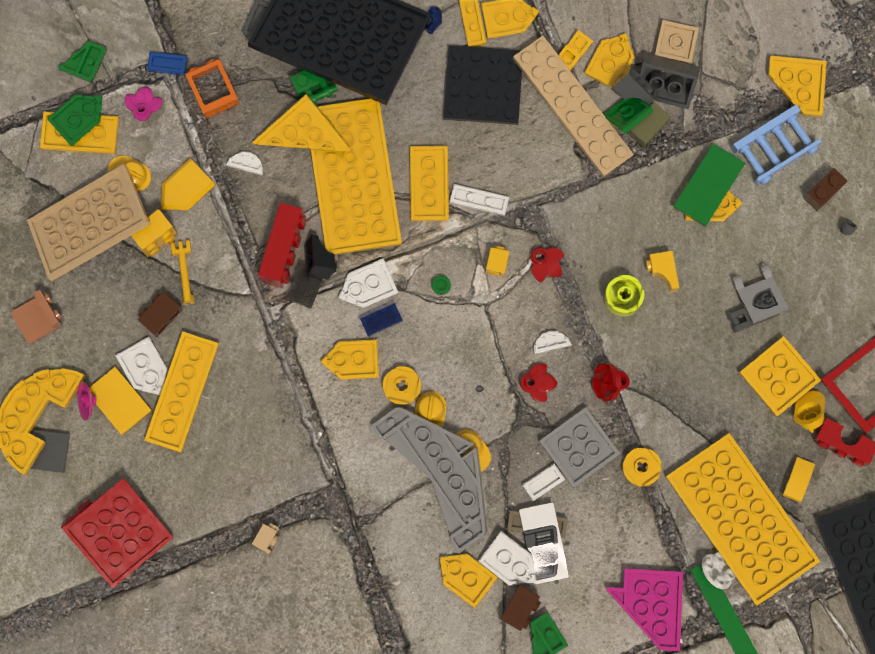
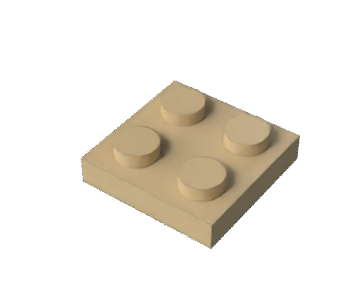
(676, 41)

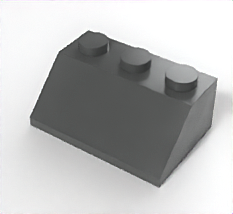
(671, 79)

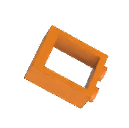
(221, 104)

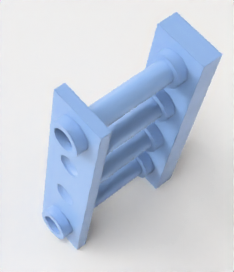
(775, 127)

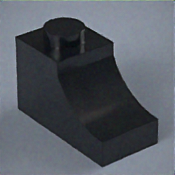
(318, 260)

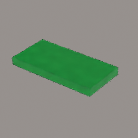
(709, 185)

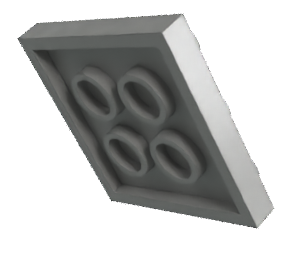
(579, 447)

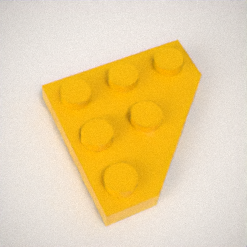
(800, 82)

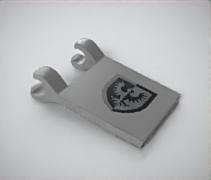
(761, 298)

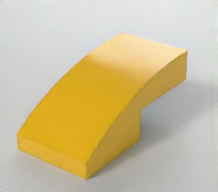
(575, 49)
(798, 479)

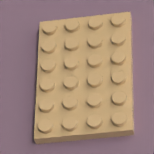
(88, 222)

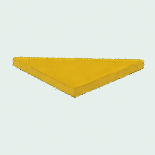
(303, 128)

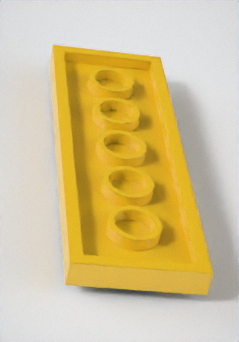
(181, 392)

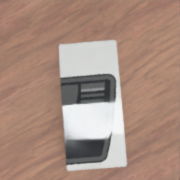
(544, 542)

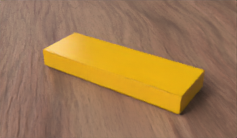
(472, 23)

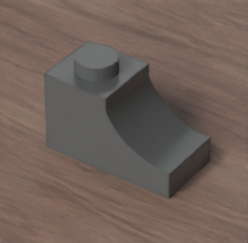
(633, 85)

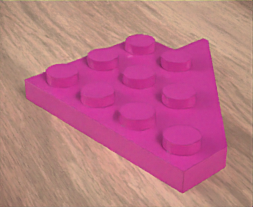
(653, 603)

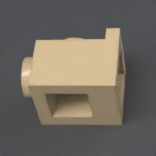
(266, 537)

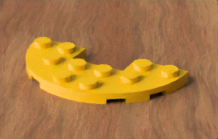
(23, 409)

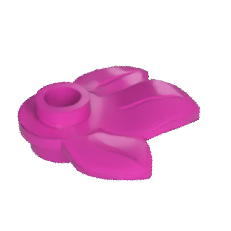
(143, 101)

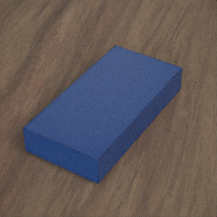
(167, 63)

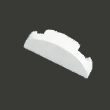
(246, 162)
(551, 341)

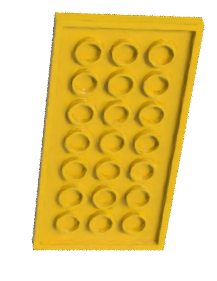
(356, 185)
(742, 519)

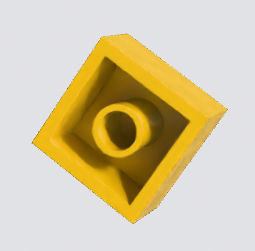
(155, 235)

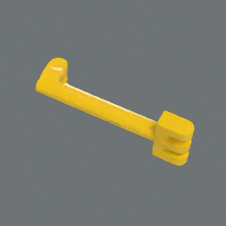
(181, 252)

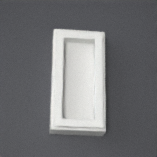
(543, 482)

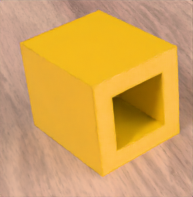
(497, 261)

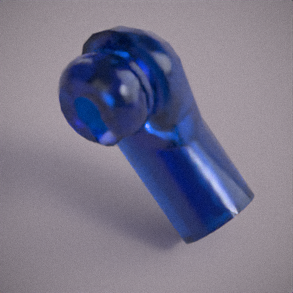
(436, 19)

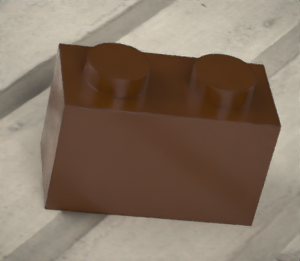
(825, 189)
(159, 314)
(520, 608)

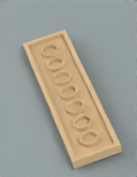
(573, 106)

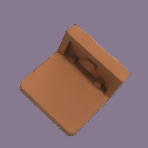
(37, 317)

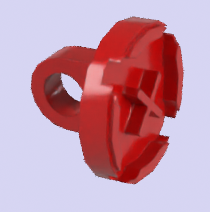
(607, 382)

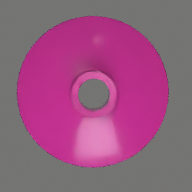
(85, 401)

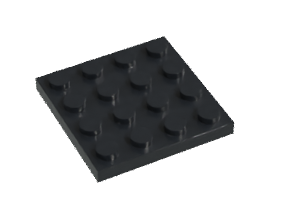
(482, 85)

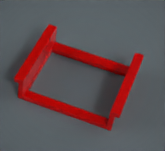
(865, 425)

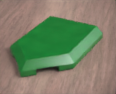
(77, 117)

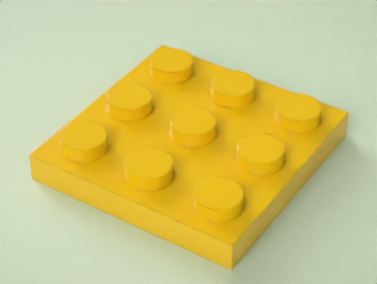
(780, 376)

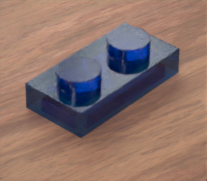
(381, 320)

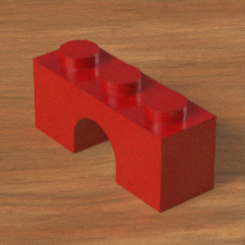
(830, 437)

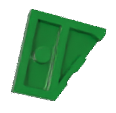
(85, 62)
(546, 636)

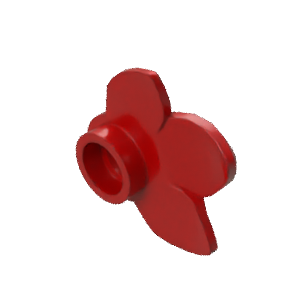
(548, 265)
(541, 382)

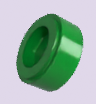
(441, 285)

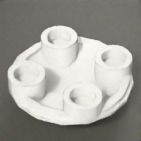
(717, 571)

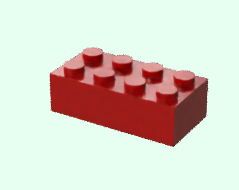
(281, 245)

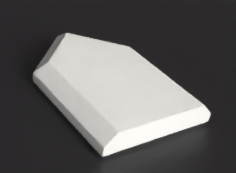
(368, 285)
(144, 366)
(509, 561)

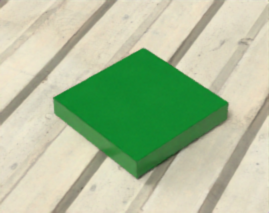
(628, 114)

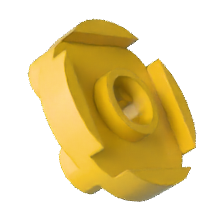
(397, 375)
(643, 456)

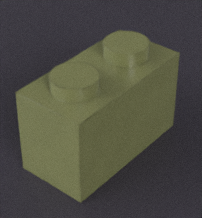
(649, 127)

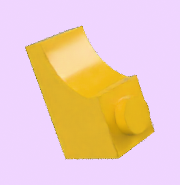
(664, 267)

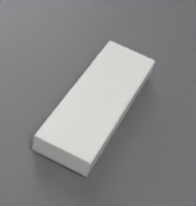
(479, 200)

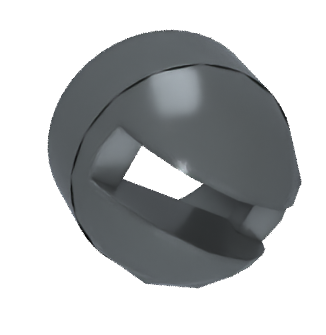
(848, 227)

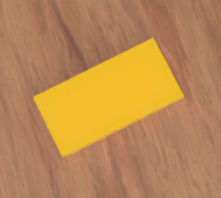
(100, 139)
(429, 183)

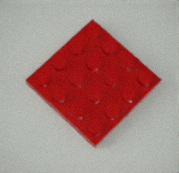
(117, 533)

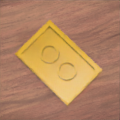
(119, 401)

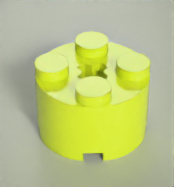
(634, 294)

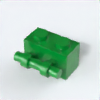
(307, 83)

